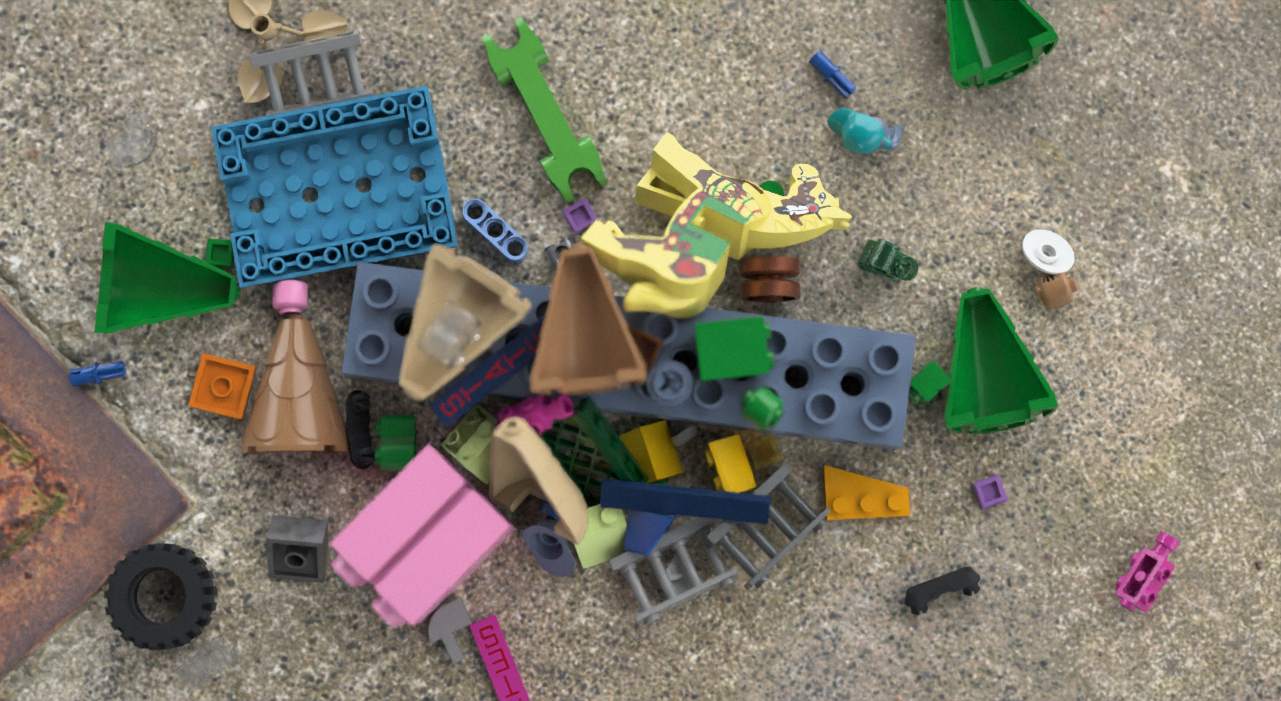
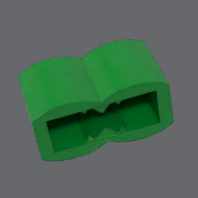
(397, 442)

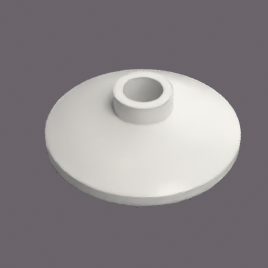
(1048, 251)

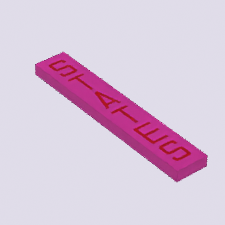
(499, 660)

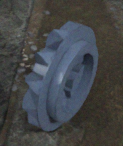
(673, 370)

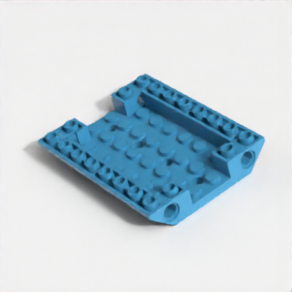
(331, 152)

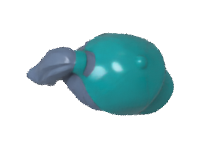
(863, 132)

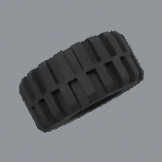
(124, 588)

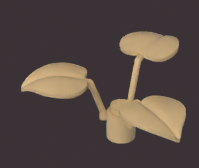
(254, 16)

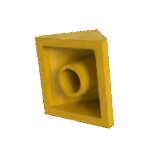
(653, 451)

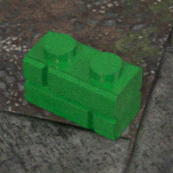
(927, 383)

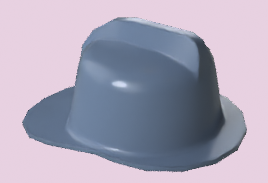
(549, 548)

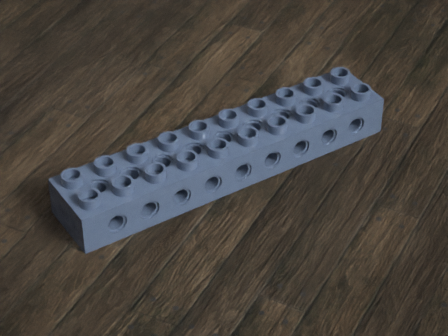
(820, 350)

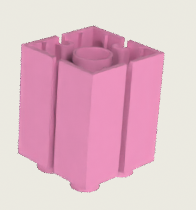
(419, 539)

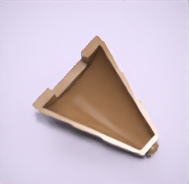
(584, 333)
(295, 398)

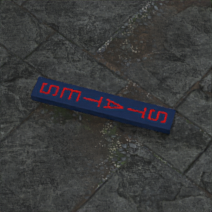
(489, 375)

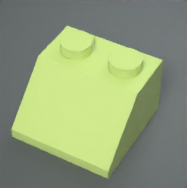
(603, 536)

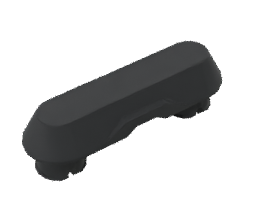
(358, 429)
(920, 594)

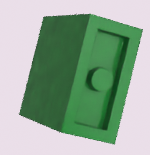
(733, 348)

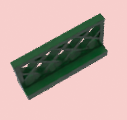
(607, 447)

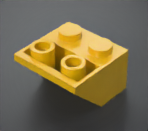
(730, 465)

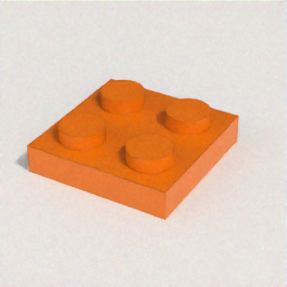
(222, 386)

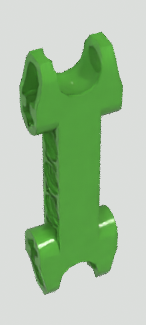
(521, 67)

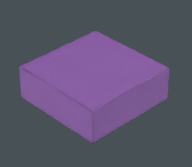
(580, 216)
(989, 492)

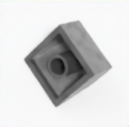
(297, 548)

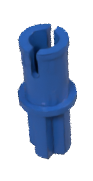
(832, 74)
(97, 373)

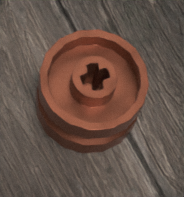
(769, 279)

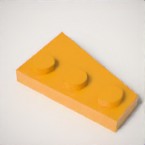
(860, 496)

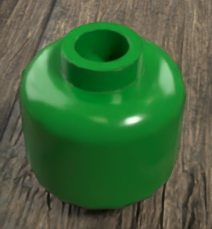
(762, 408)

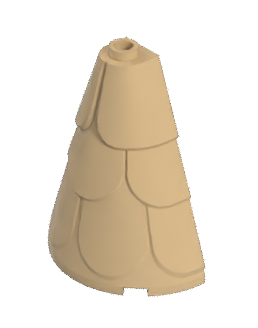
(474, 290)
(525, 466)

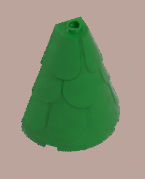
(995, 40)
(154, 283)
(992, 371)

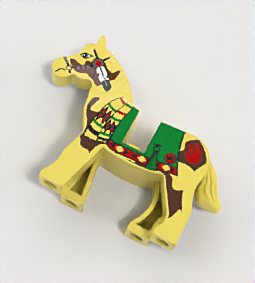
(710, 221)

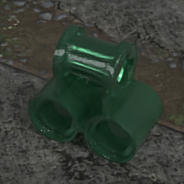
(885, 259)

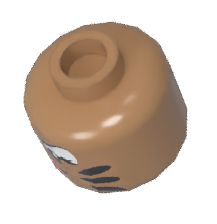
(1055, 290)

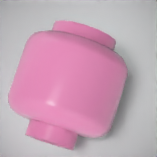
(289, 296)

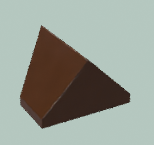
(647, 346)

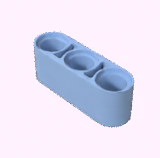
(489, 219)

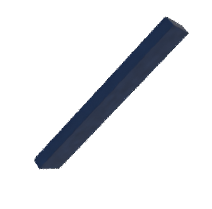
(685, 501)

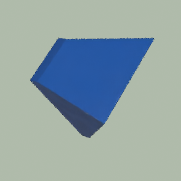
(645, 530)

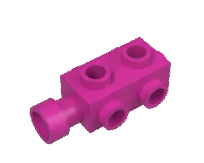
(538, 412)
(1148, 574)

